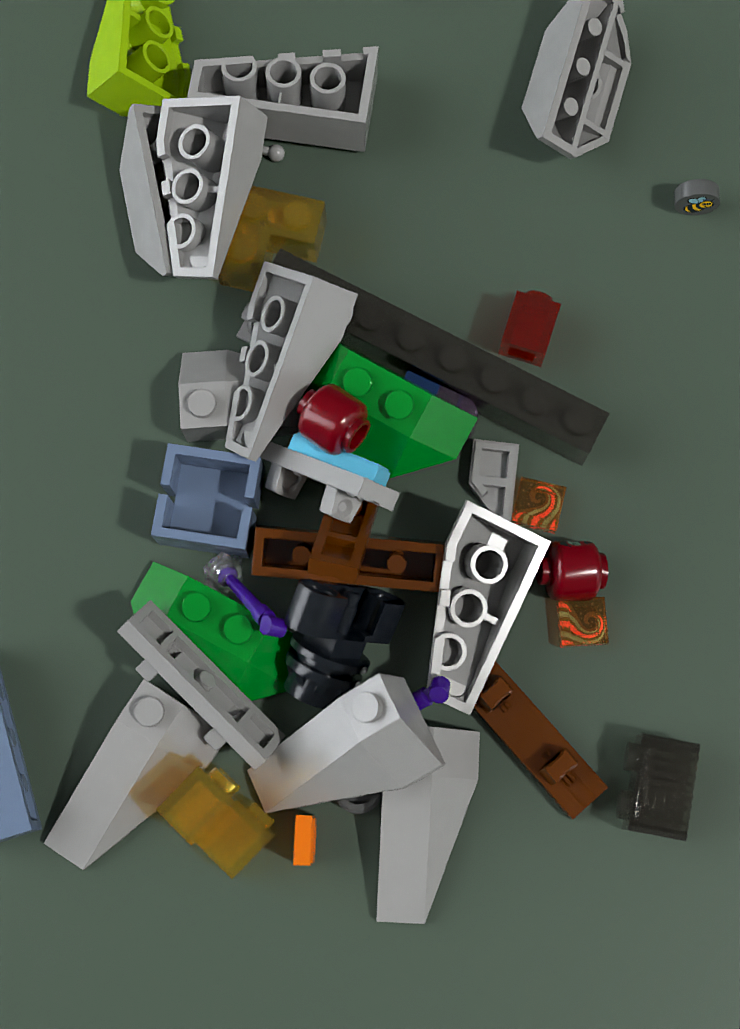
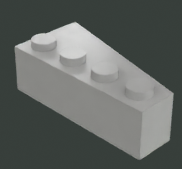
(306, 98)

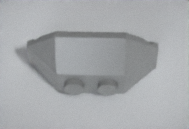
(579, 77)
(141, 182)

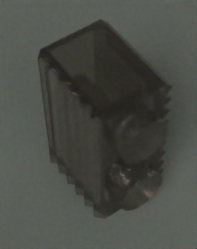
(658, 786)

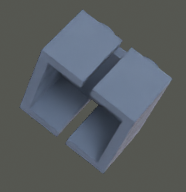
(212, 500)

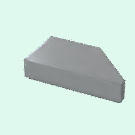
(494, 475)

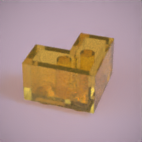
(267, 224)
(217, 820)

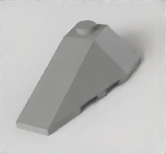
(209, 167)
(293, 335)
(207, 394)
(480, 591)
(351, 749)
(132, 774)
(422, 828)

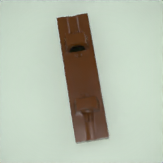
(342, 545)
(535, 742)

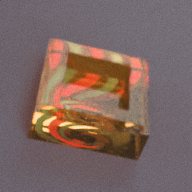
(538, 505)
(582, 623)

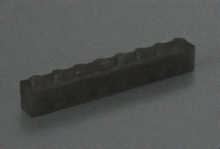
(494, 385)

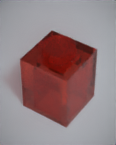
(529, 327)

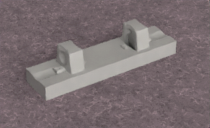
(343, 488)
(201, 685)

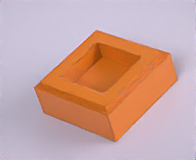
(305, 840)

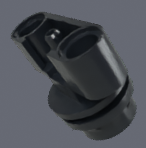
(331, 634)

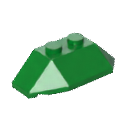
(407, 422)
(219, 629)

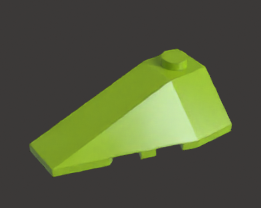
(137, 56)

